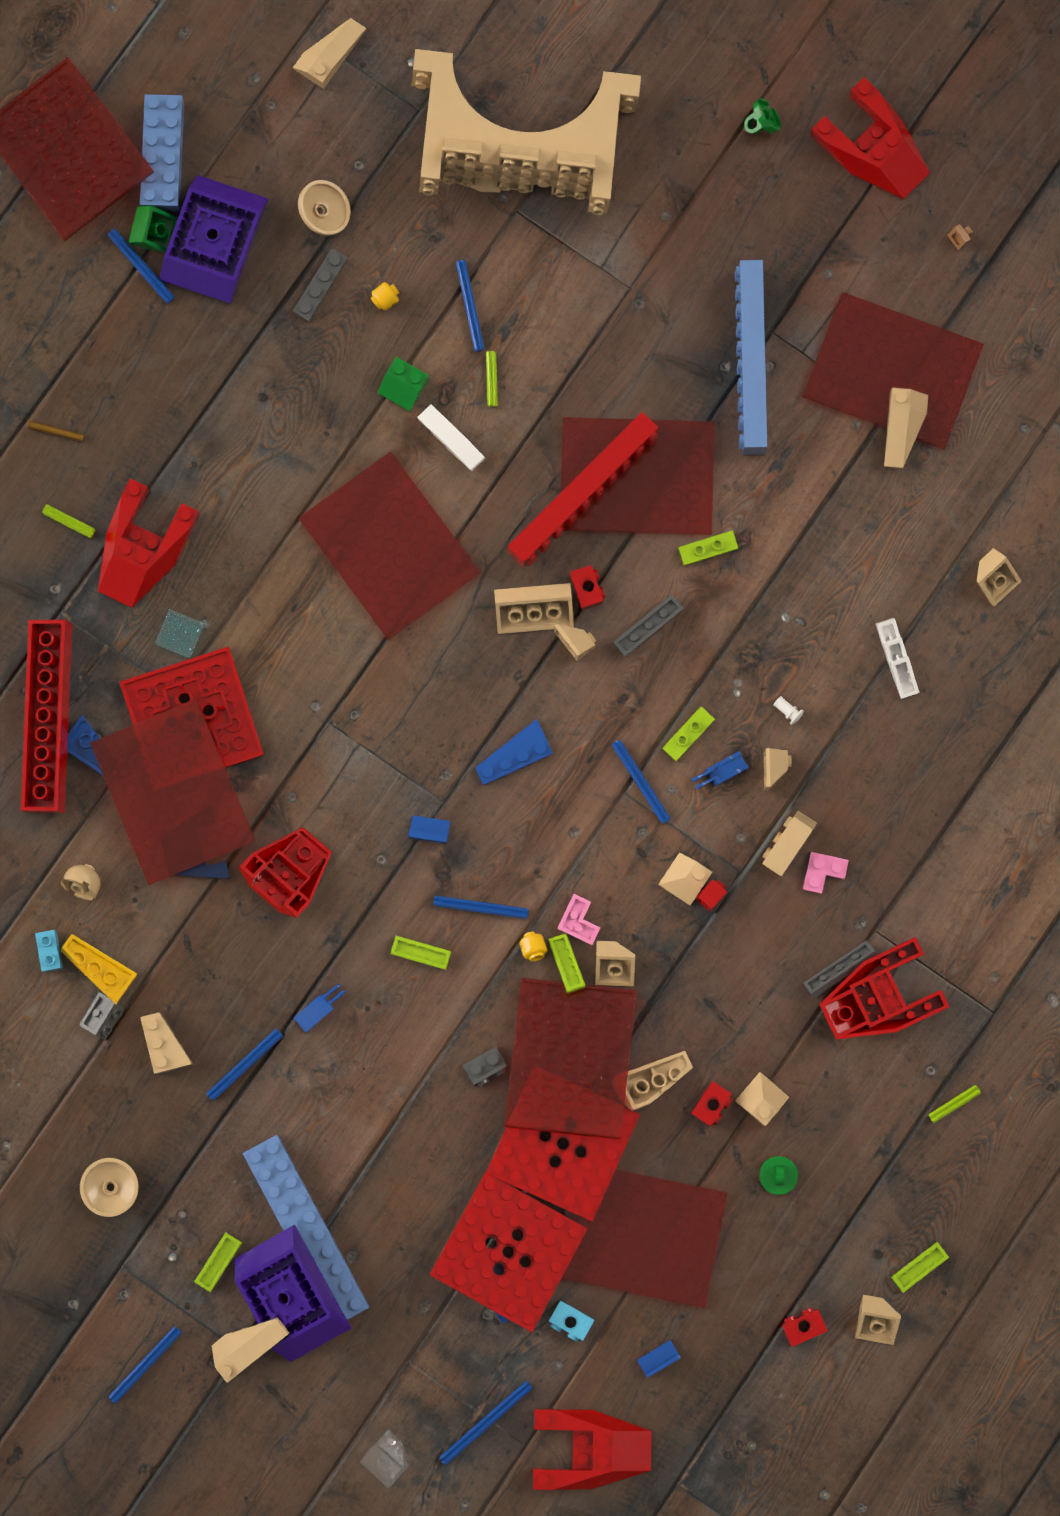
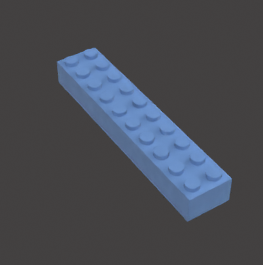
(752, 357)
(294, 1205)

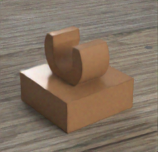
(960, 236)

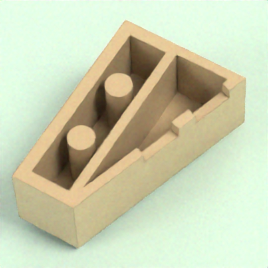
(788, 842)
(163, 1046)

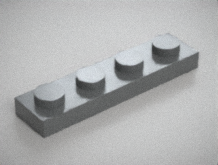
(320, 285)
(648, 625)
(839, 969)

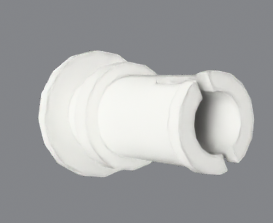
(787, 709)

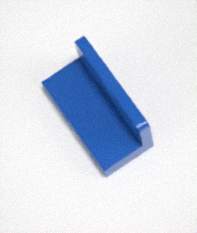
(429, 829)
(658, 1358)

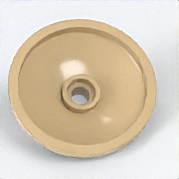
(330, 202)
(95, 1182)

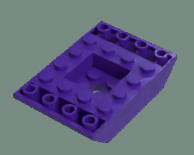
(216, 264)
(288, 1267)

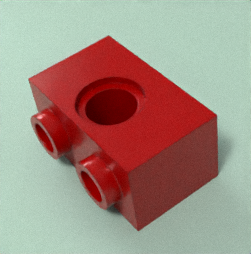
(579, 578)
(712, 894)
(702, 1111)
(815, 1322)

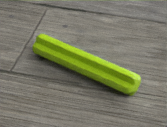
(491, 366)
(68, 521)
(954, 1104)

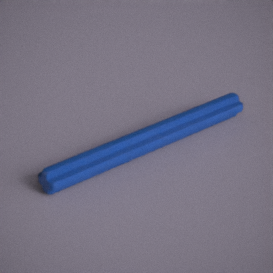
(486, 1422)

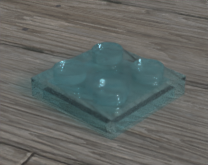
(179, 634)

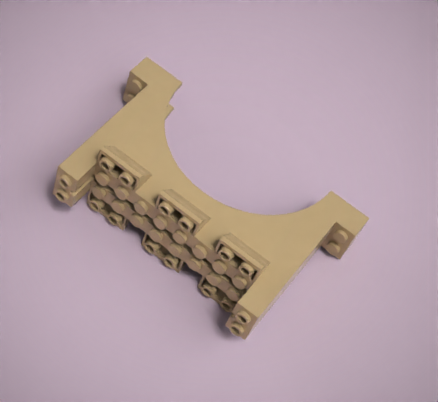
(569, 158)

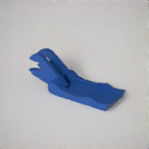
(723, 770)
(317, 1010)

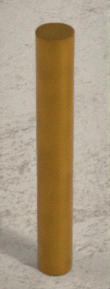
(56, 431)

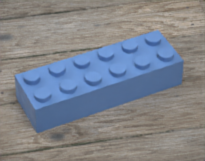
(163, 151)

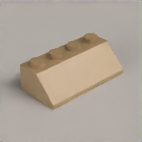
(533, 608)

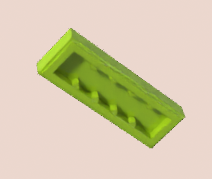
(708, 548)
(688, 733)
(420, 952)
(566, 963)
(218, 1262)
(920, 1267)

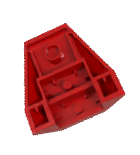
(287, 871)

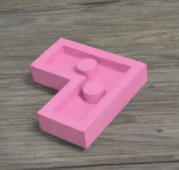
(820, 867)
(573, 922)

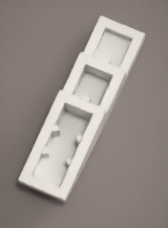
(451, 437)
(897, 658)

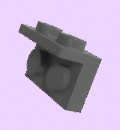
(101, 1016)
(484, 1066)

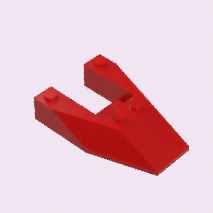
(883, 153)
(138, 558)
(871, 1001)
(602, 1449)

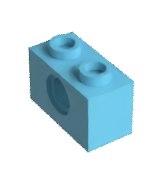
(49, 951)
(582, 1325)

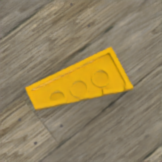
(101, 969)

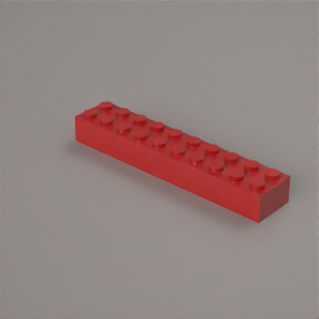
(582, 490)
(46, 716)

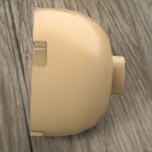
(83, 881)

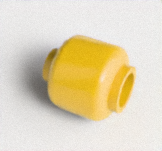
(385, 296)
(533, 946)

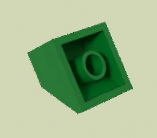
(152, 228)
(403, 384)

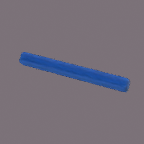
(141, 266)
(470, 305)
(641, 782)
(481, 907)
(244, 1064)
(145, 1364)

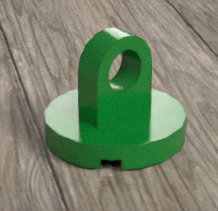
(766, 118)
(778, 1175)

